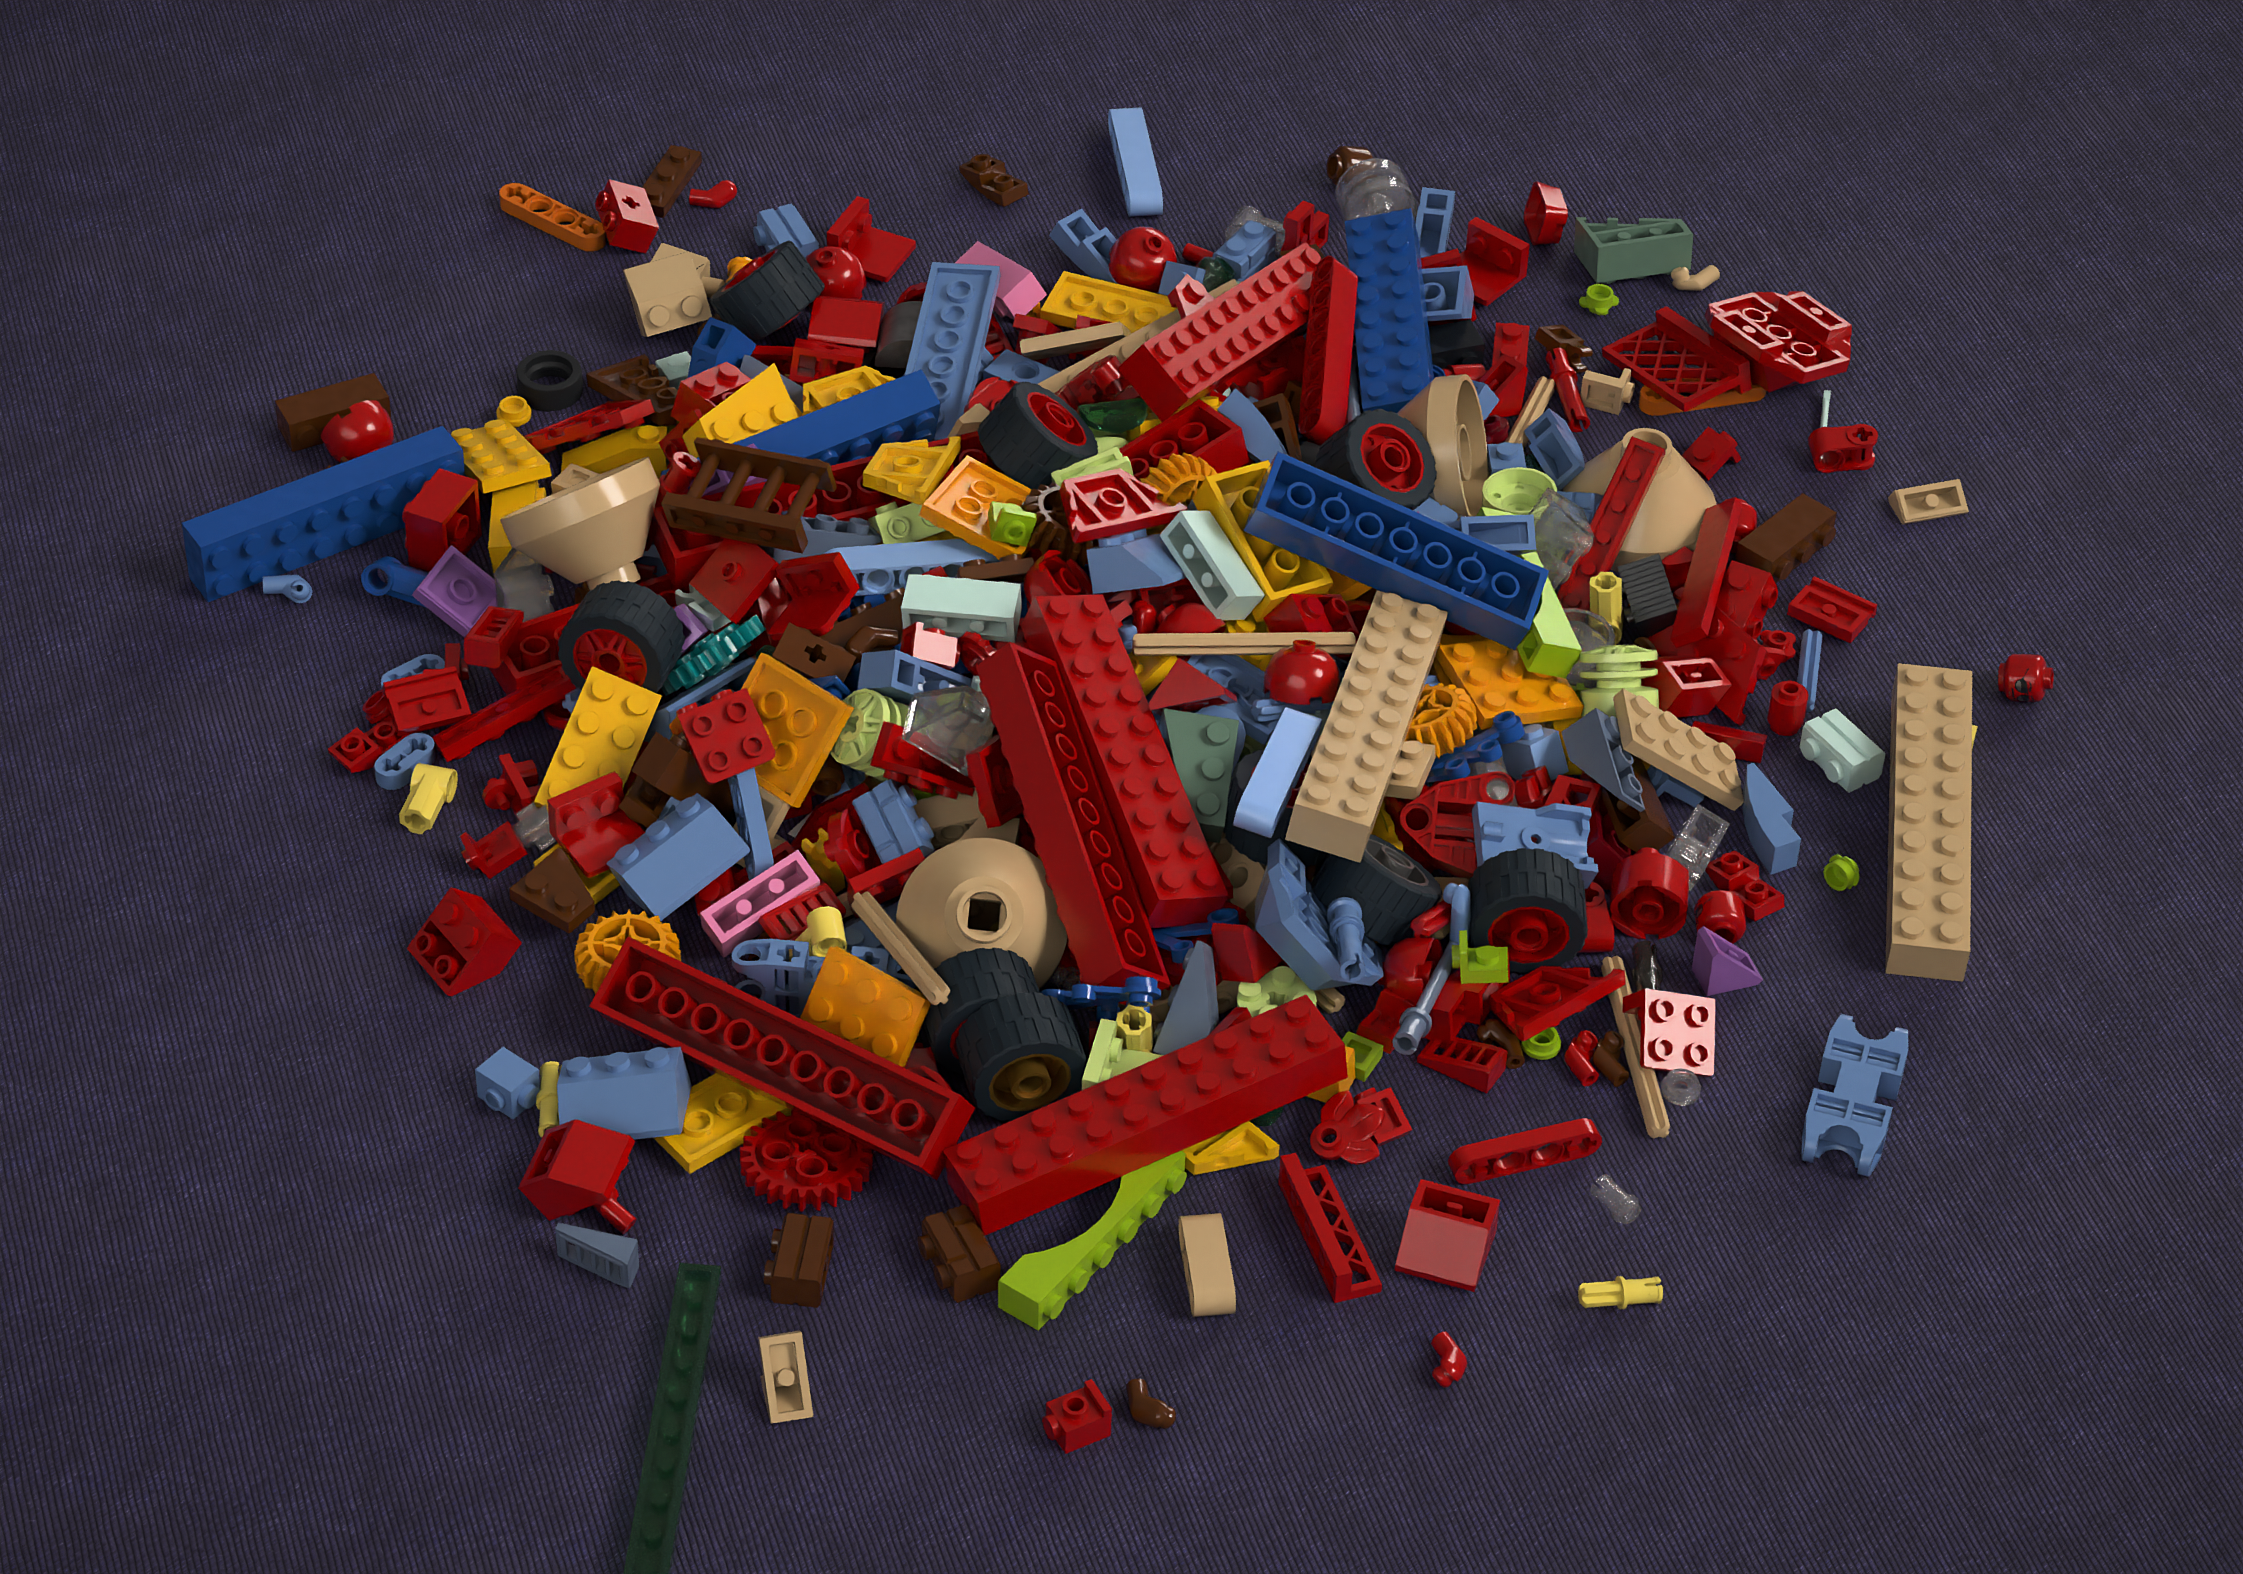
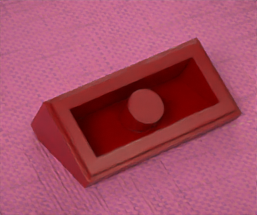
(1745, 744)

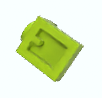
(1010, 523)
(1480, 964)

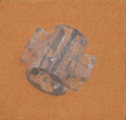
(534, 827)

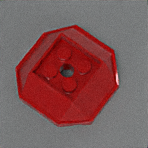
(1782, 336)

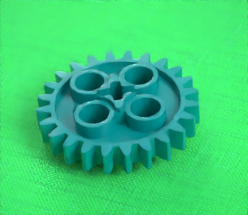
(712, 654)

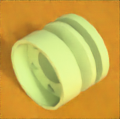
(1515, 489)
(1616, 669)
(861, 732)

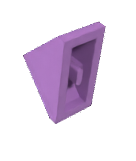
(1721, 964)

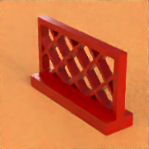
(1694, 348)

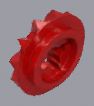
(974, 650)

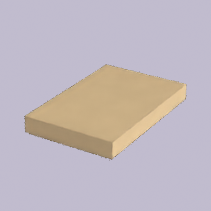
(1073, 341)

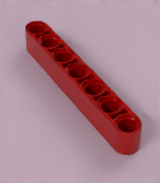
(1328, 350)

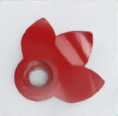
(1353, 1128)

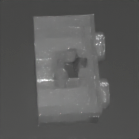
(1697, 842)

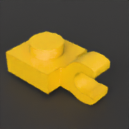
(821, 865)

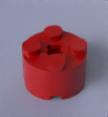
(1649, 895)

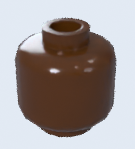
(1343, 159)

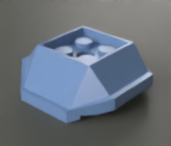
(1298, 924)

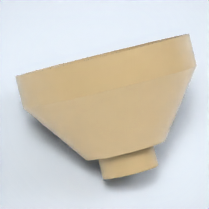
(1454, 427)
(1671, 509)
(591, 527)
(938, 897)

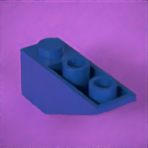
(719, 344)

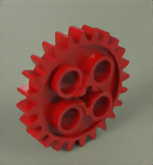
(803, 1162)

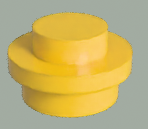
(514, 410)

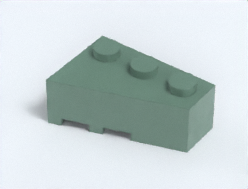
(1632, 250)
(1204, 759)

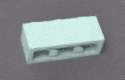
(1212, 565)
(963, 606)

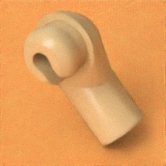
(1696, 282)

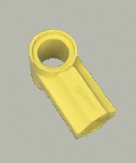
(1607, 600)
(428, 792)
(823, 931)
(1135, 1029)

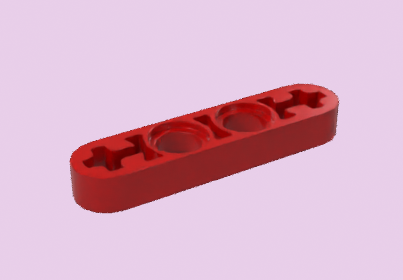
(1482, 1159)

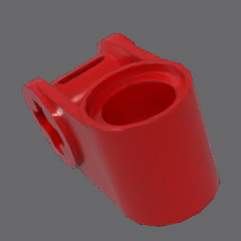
(1842, 449)
(1599, 923)

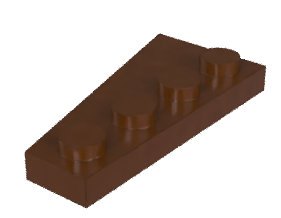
(636, 381)

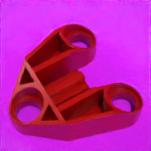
(1094, 384)
(1454, 796)

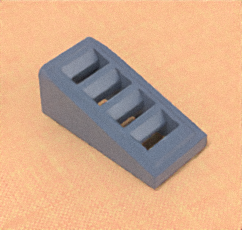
(599, 1252)

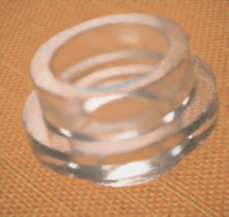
(1681, 1087)

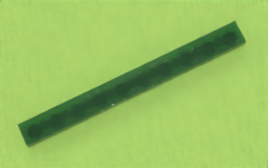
(673, 1420)

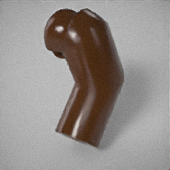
(868, 638)
(1497, 1031)
(1607, 1056)
(1148, 1409)

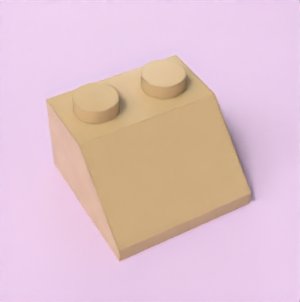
(667, 294)

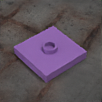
(457, 591)

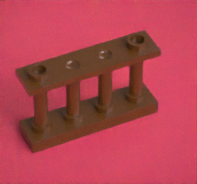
(755, 523)

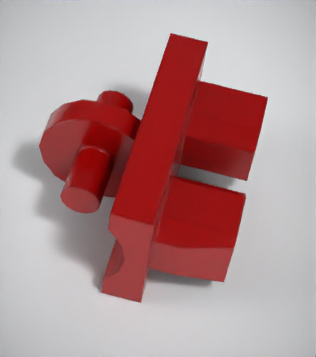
(512, 785)
(1533, 788)

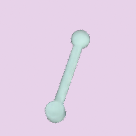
(1825, 408)

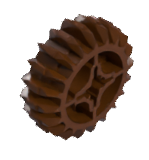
(1052, 528)

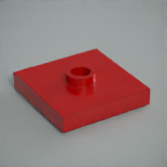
(735, 577)

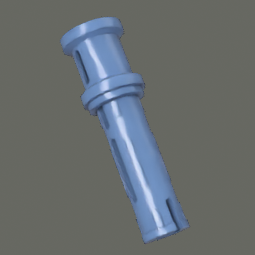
(1347, 932)

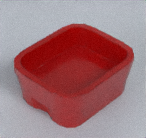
(1545, 214)

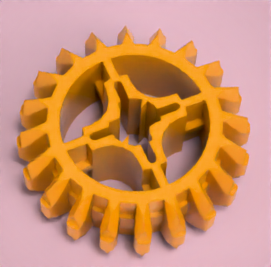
(1177, 481)
(1443, 718)
(602, 942)

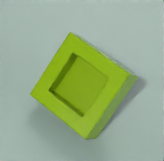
(1366, 1054)

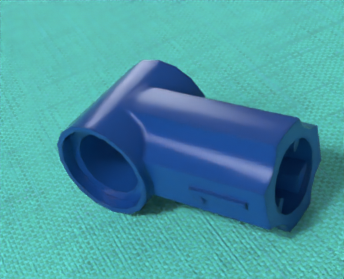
(401, 579)

